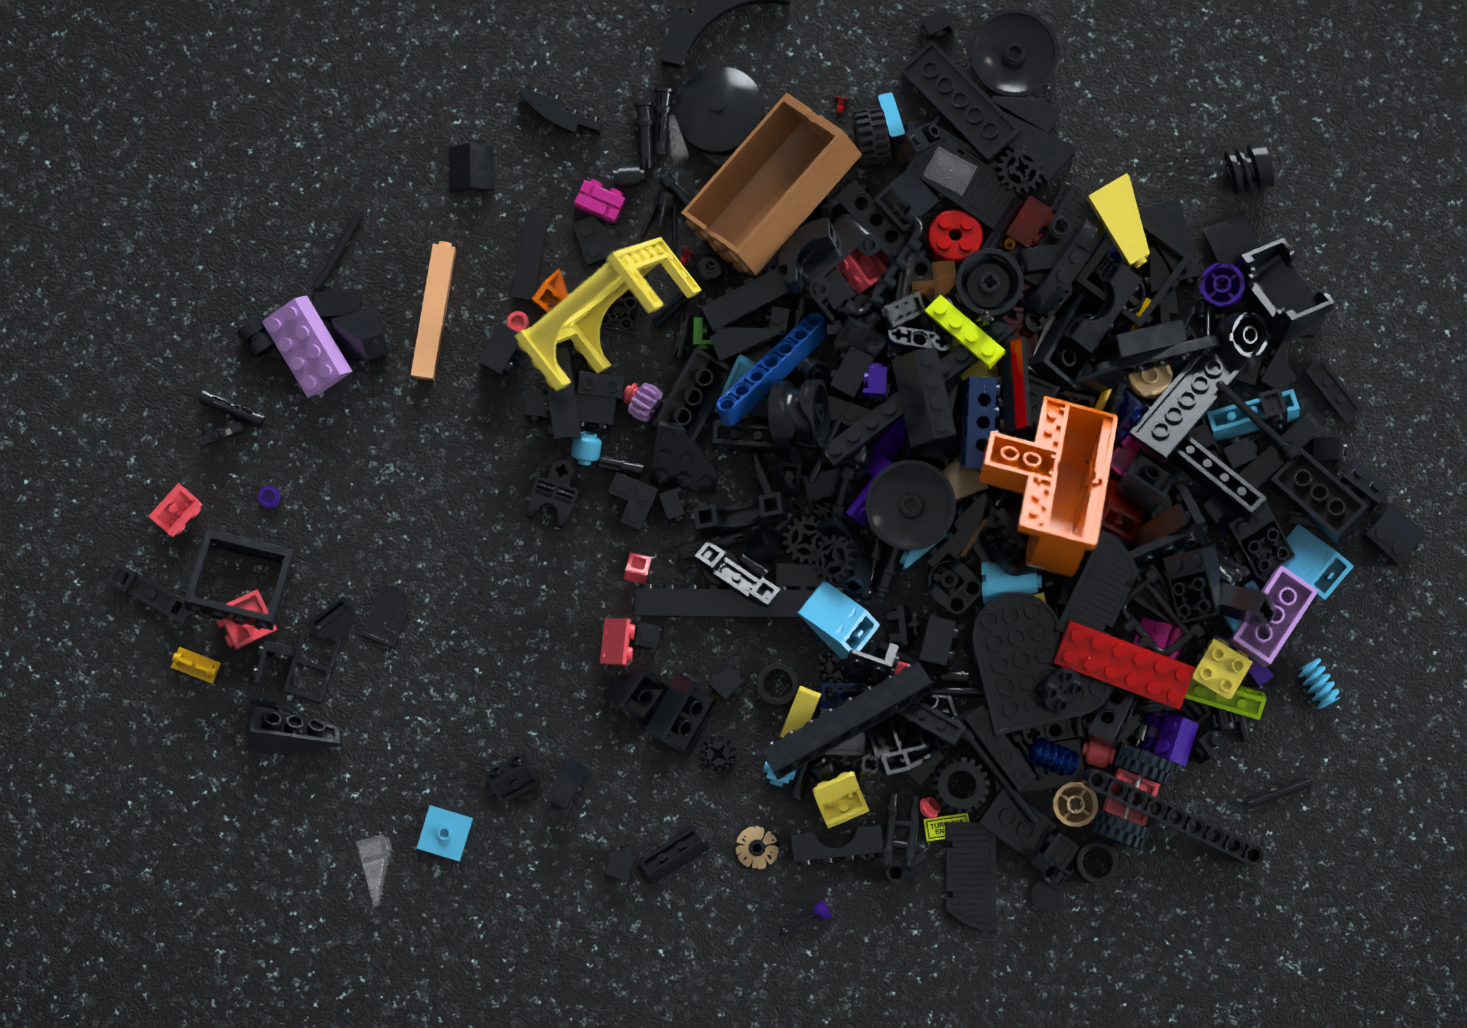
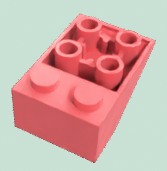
(616, 642)

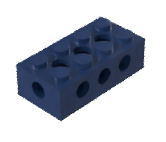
(988, 390)

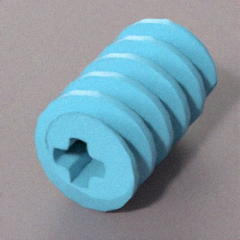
(1318, 683)

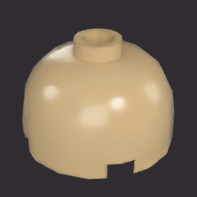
(1075, 804)

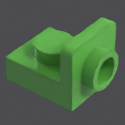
(700, 331)

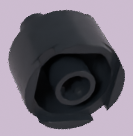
(1242, 334)

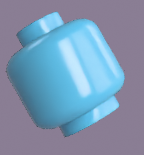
(587, 448)

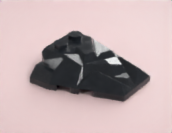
(903, 745)

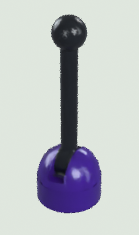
(820, 912)

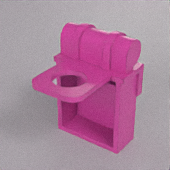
(1162, 633)

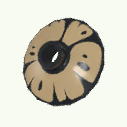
(744, 847)

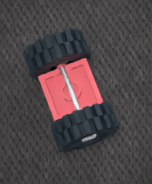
(1139, 770)

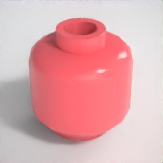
(1098, 754)

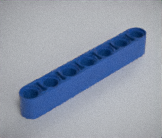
(771, 368)

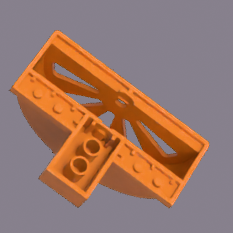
(1055, 481)

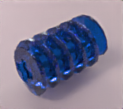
(1054, 756)

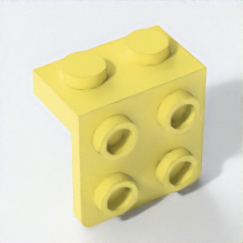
(1222, 668)
(840, 799)

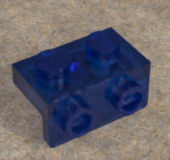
(1128, 414)

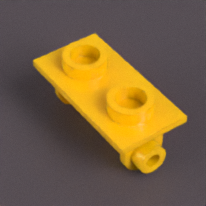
(195, 665)

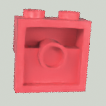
(862, 270)
(243, 635)

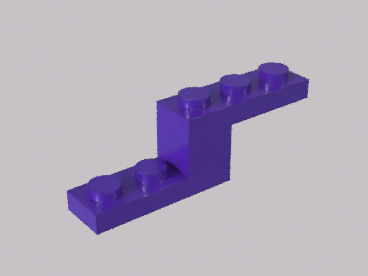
(883, 453)

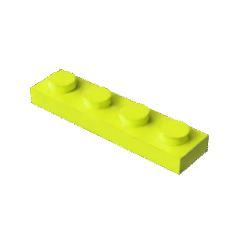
(965, 331)

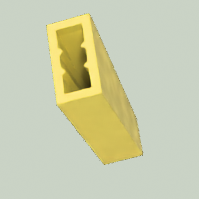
(1121, 219)

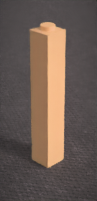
(433, 311)

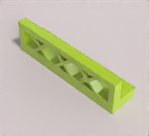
(1244, 701)

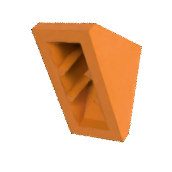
(551, 292)

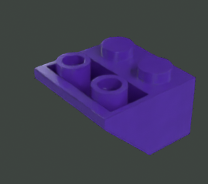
(1169, 737)

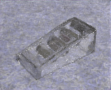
(678, 148)

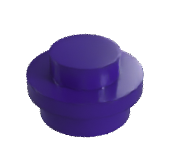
(269, 497)

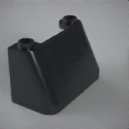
(1279, 291)

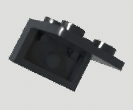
(870, 669)

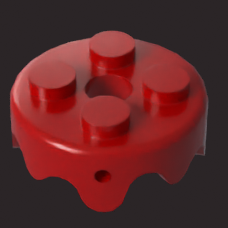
(946, 249)

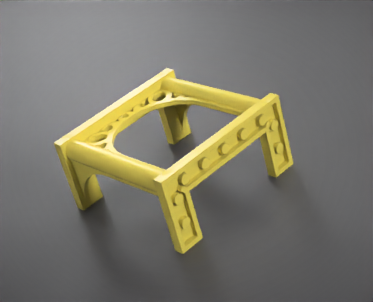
(582, 311)

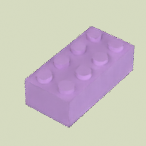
(307, 346)
(1291, 599)

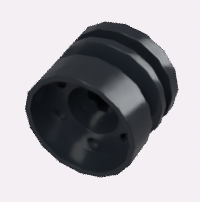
(1253, 167)

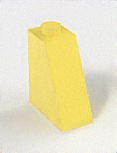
(801, 710)

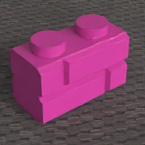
(599, 201)

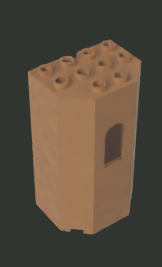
(770, 185)

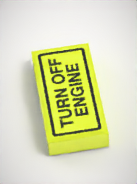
(935, 827)

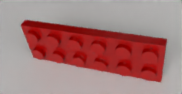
(1124, 664)

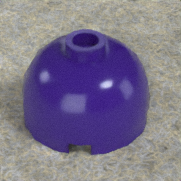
(1222, 285)

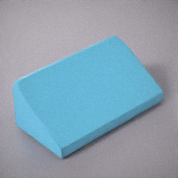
(892, 115)

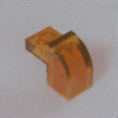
(942, 280)

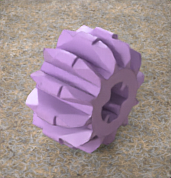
(645, 402)

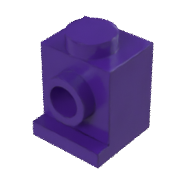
(876, 381)

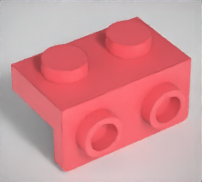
(176, 510)

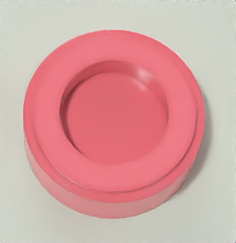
(518, 321)

